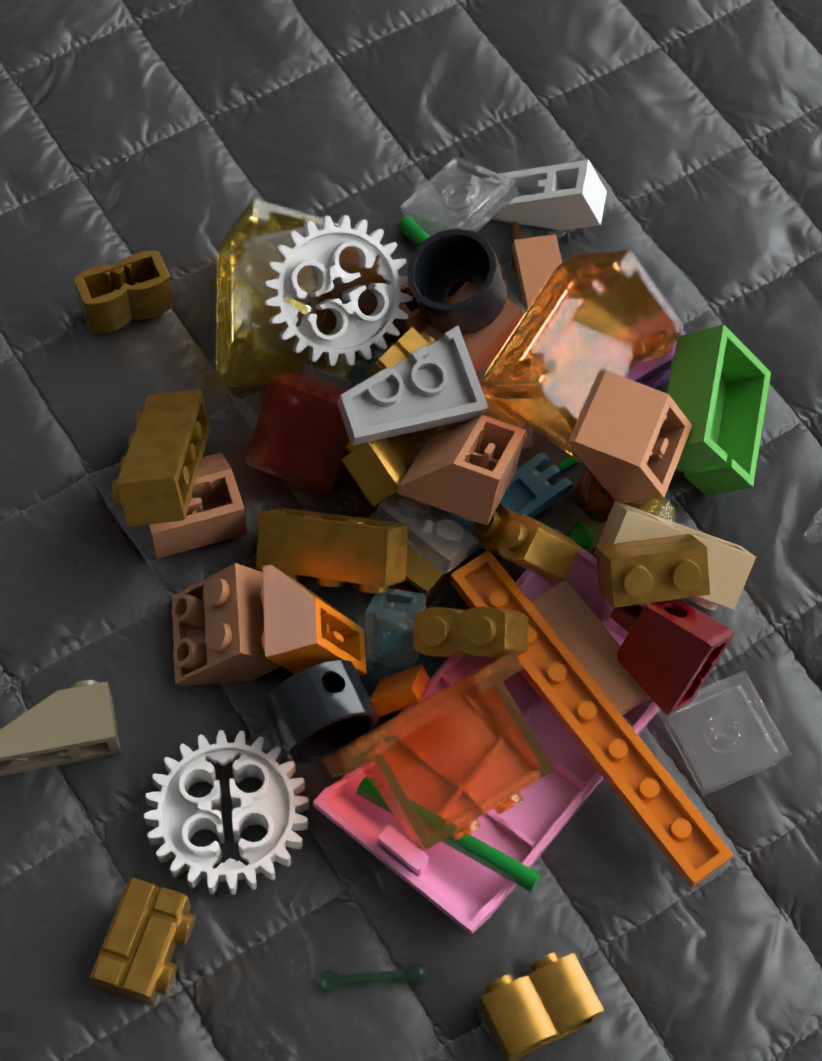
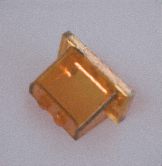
(451, 756)

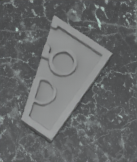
(418, 394)

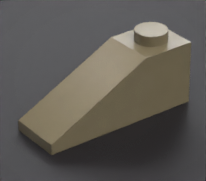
(61, 730)

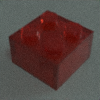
(301, 433)

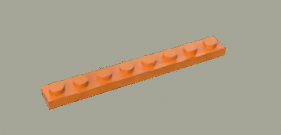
(600, 729)

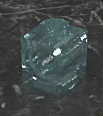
(391, 627)

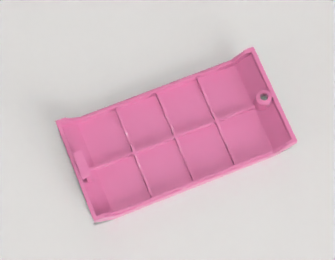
(444, 875)

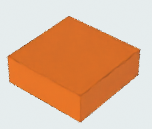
(399, 690)

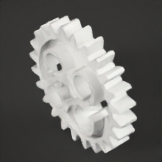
(321, 252)
(181, 815)

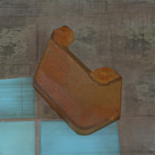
(586, 319)

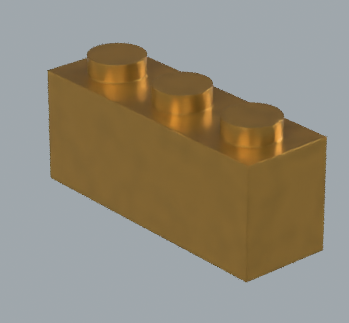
(333, 548)

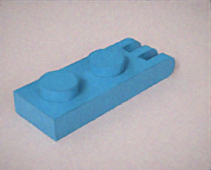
(529, 491)

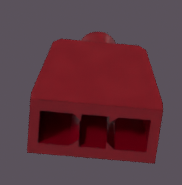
(670, 649)

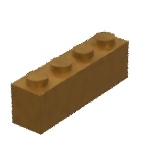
(162, 459)

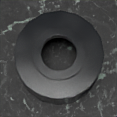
(451, 259)
(332, 709)

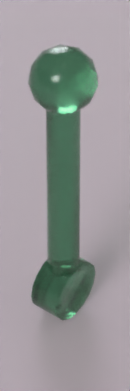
(330, 980)

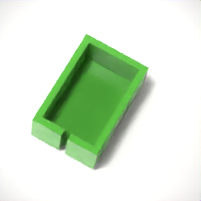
(724, 399)

